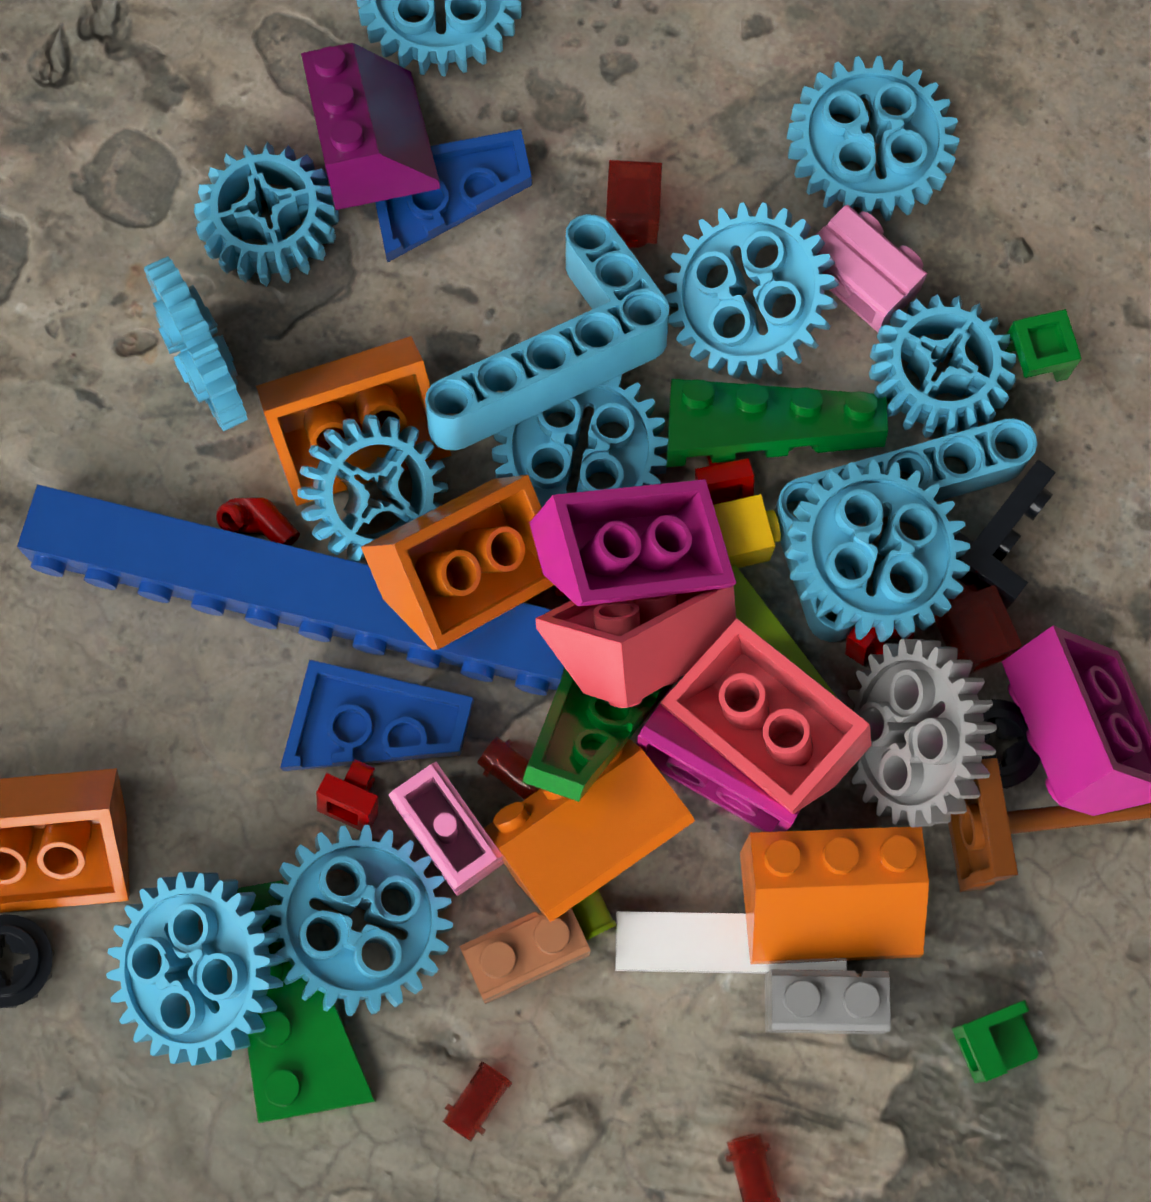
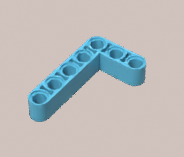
(614, 337)
(973, 447)

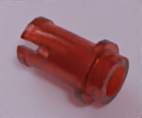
(506, 766)
(476, 1102)
(752, 1168)

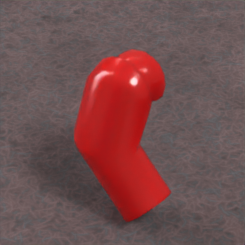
(256, 516)

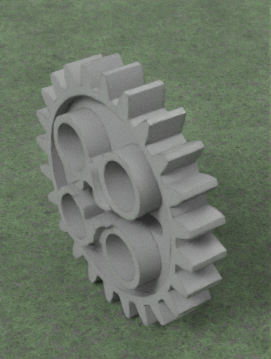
(922, 732)

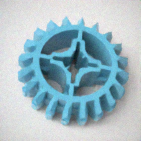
(254, 173)
(923, 356)
(387, 469)

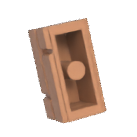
(523, 952)

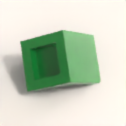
(1045, 345)
(996, 1042)

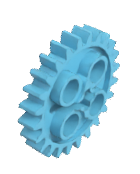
(420, 40)
(918, 132)
(794, 272)
(189, 329)
(628, 458)
(925, 563)
(374, 869)
(195, 968)

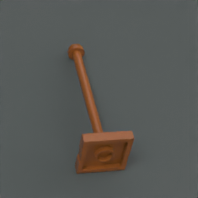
(983, 833)

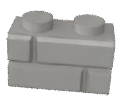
(827, 1002)

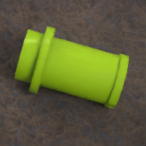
(593, 915)

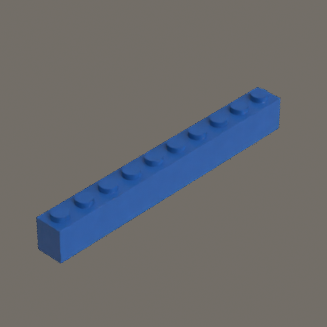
(267, 584)

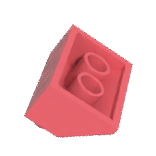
(637, 644)
(769, 718)

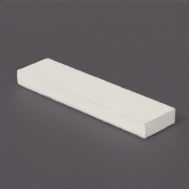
(692, 944)

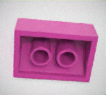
(632, 543)
(1083, 721)
(699, 767)

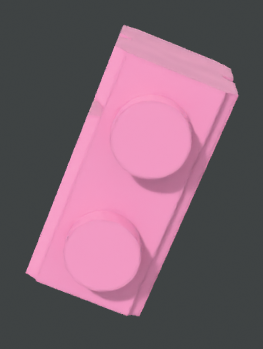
(870, 269)
(446, 828)

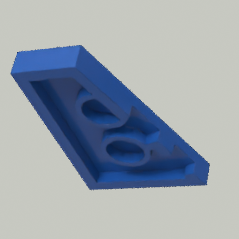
(472, 179)
(371, 720)

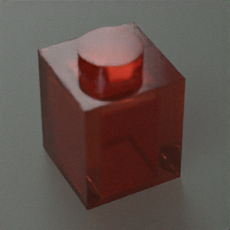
(634, 201)
(979, 627)

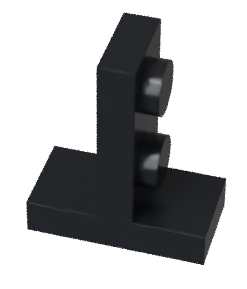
(1000, 537)

